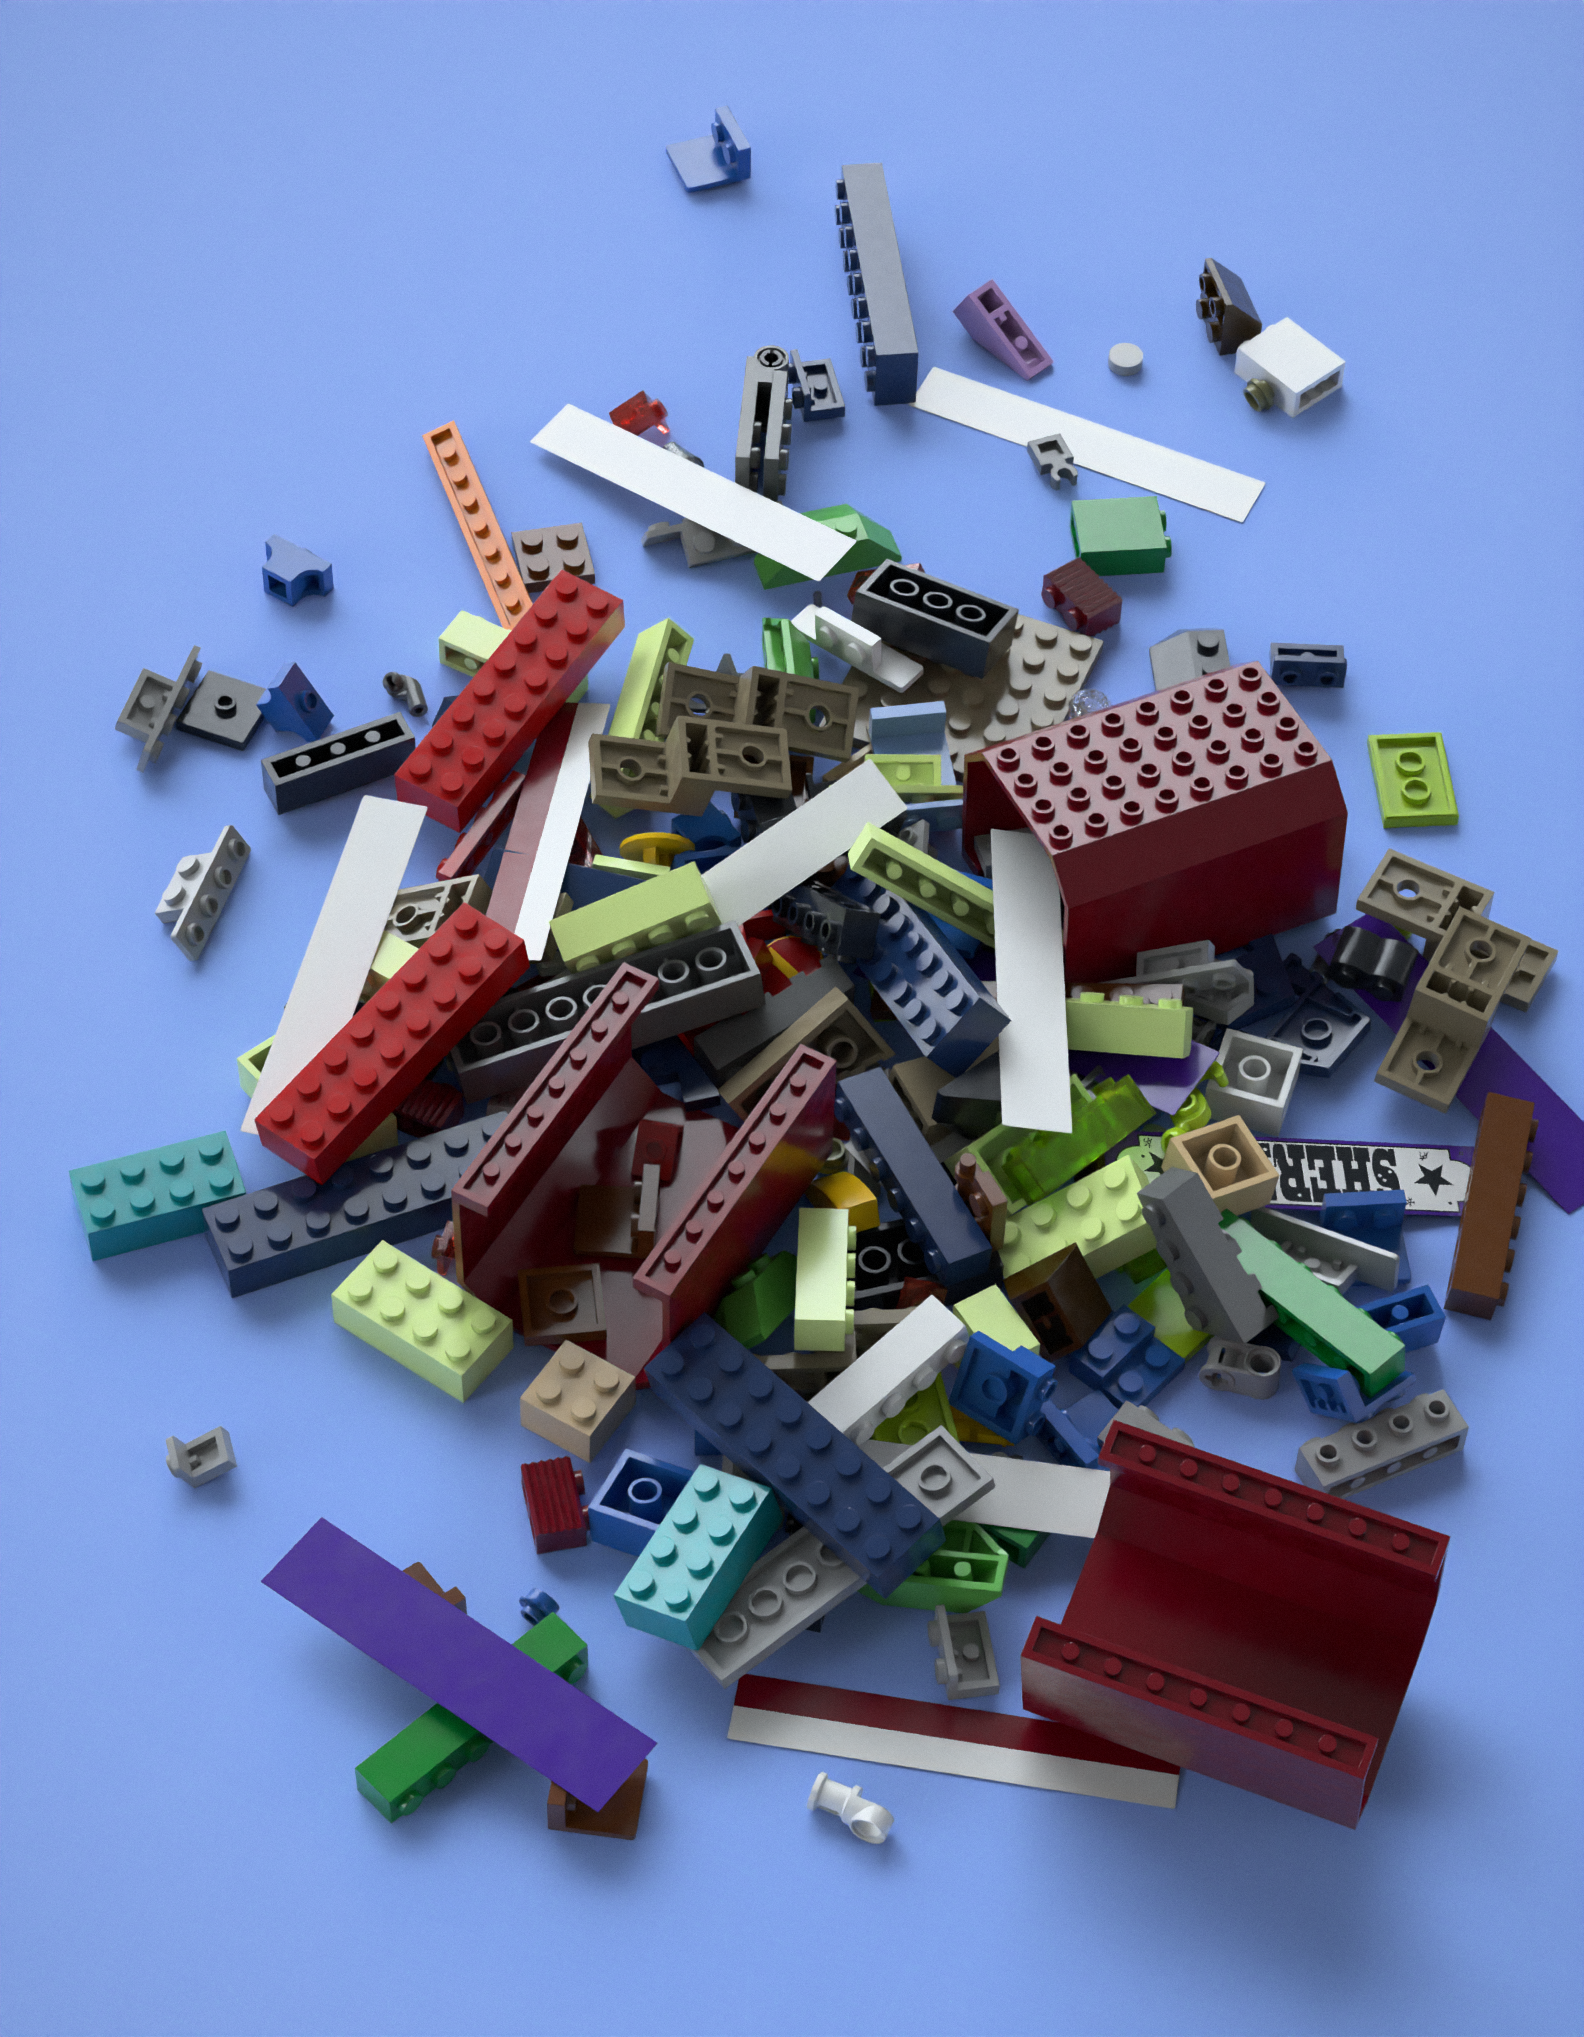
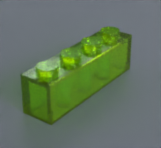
(1096, 1127)

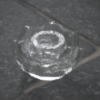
(1087, 701)

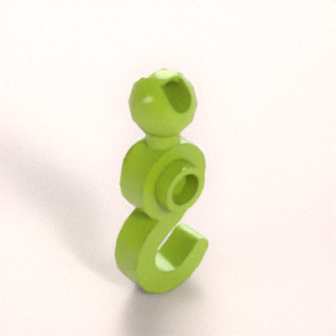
(1195, 1110)

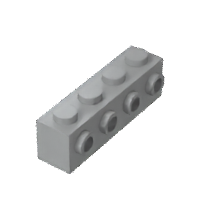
(1382, 1446)

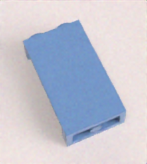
(918, 731)

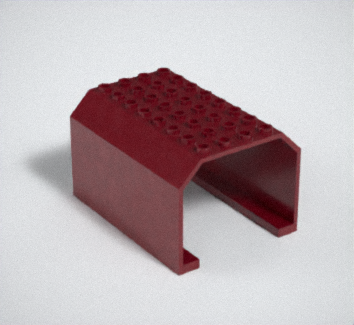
(1171, 819)
(582, 1128)
(1239, 1626)

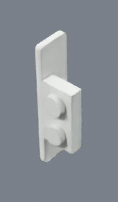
(857, 647)

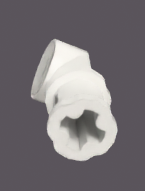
(864, 1817)

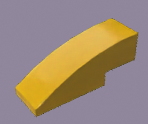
(846, 1192)

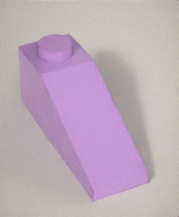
(1002, 331)

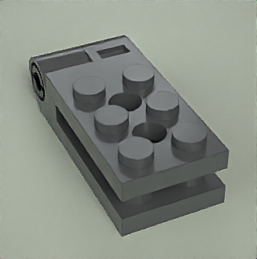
(765, 410)

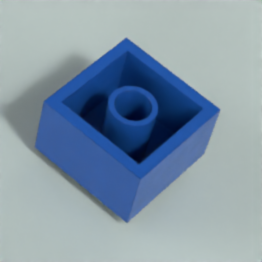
(635, 1501)

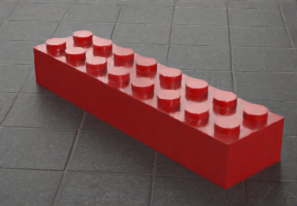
(510, 700)
(392, 1043)

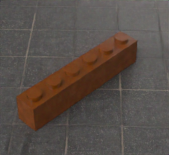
(1490, 1206)

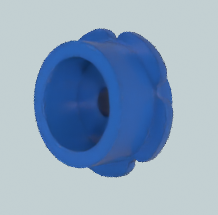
(537, 1606)

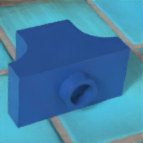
(294, 572)
(294, 704)
(709, 831)

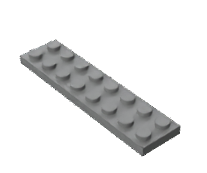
(807, 1580)

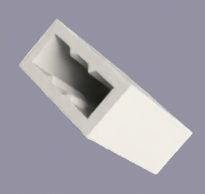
(1292, 364)

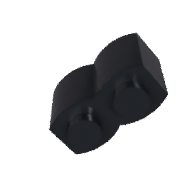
(1372, 964)

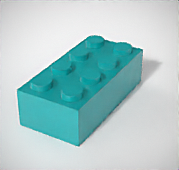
(153, 1194)
(698, 1557)

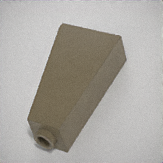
(917, 1087)

